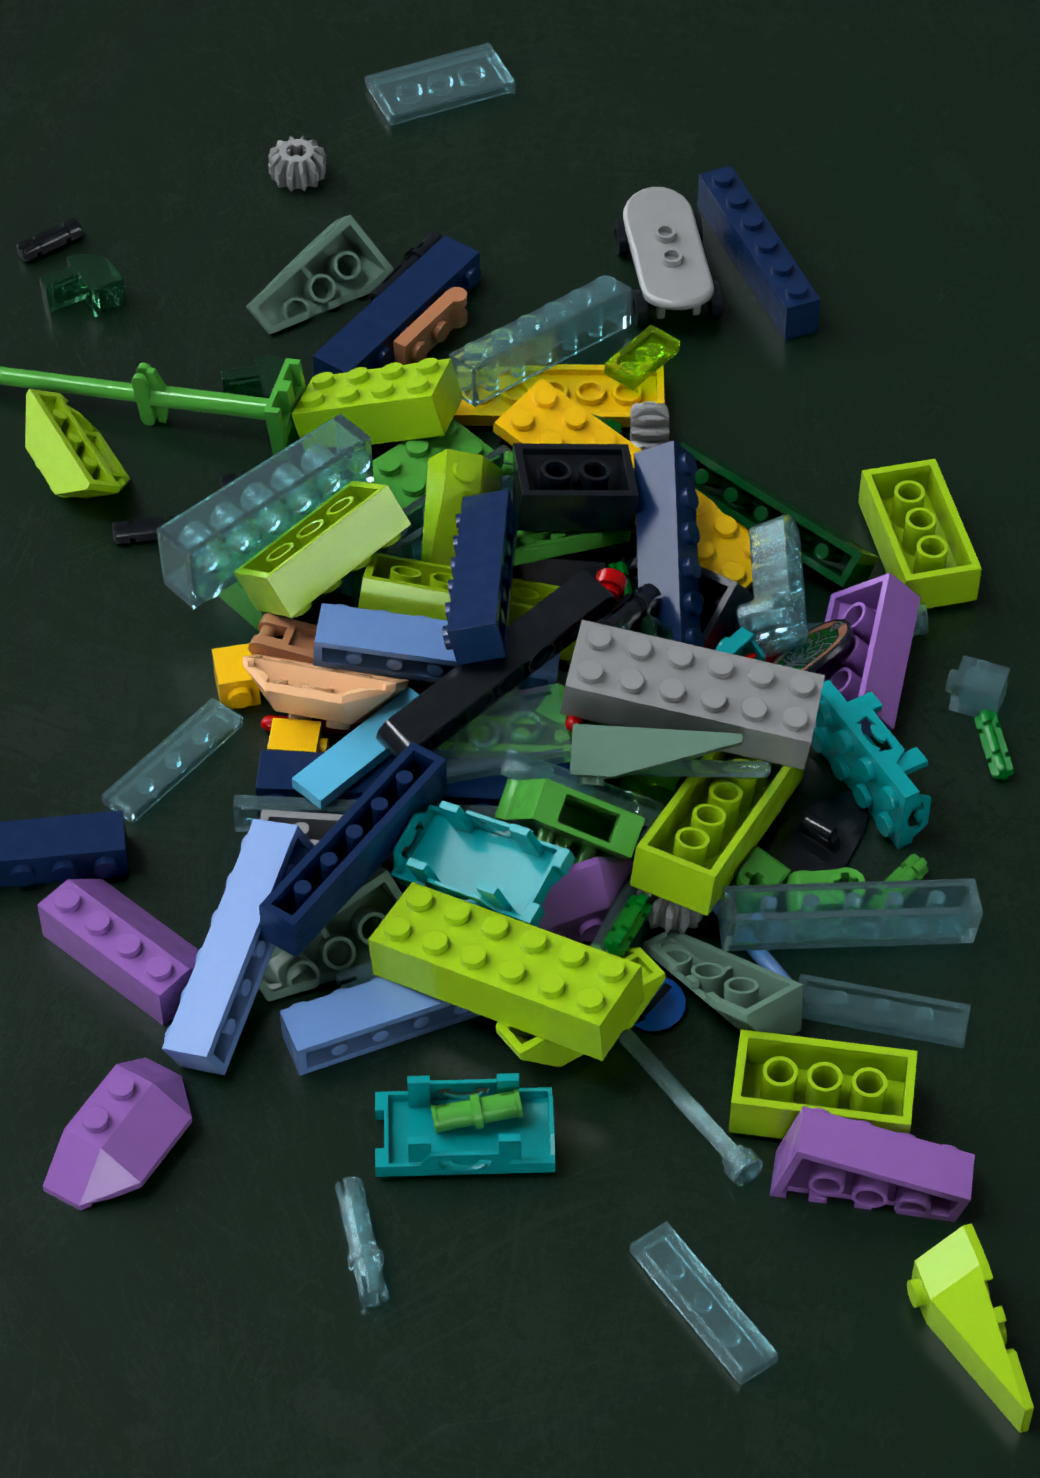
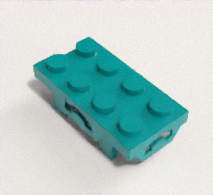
(873, 775)
(480, 861)
(499, 1148)

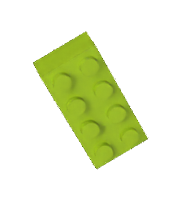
(385, 401)
(920, 532)
(322, 549)
(845, 1078)

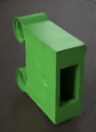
(570, 818)

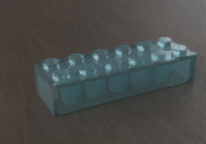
(252, 511)

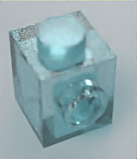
(977, 686)

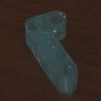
(779, 605)

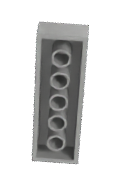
(674, 685)

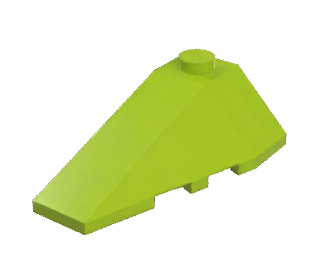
(449, 479)
(957, 1306)

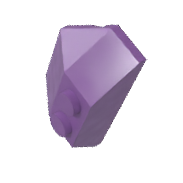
(584, 897)
(119, 1134)

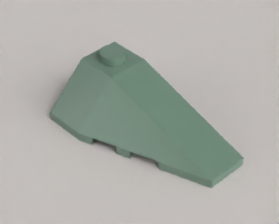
(326, 274)
(620, 751)
(337, 946)
(731, 985)

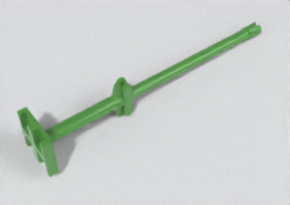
(156, 398)

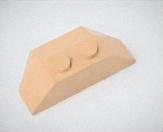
(321, 692)

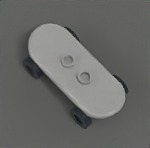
(666, 254)

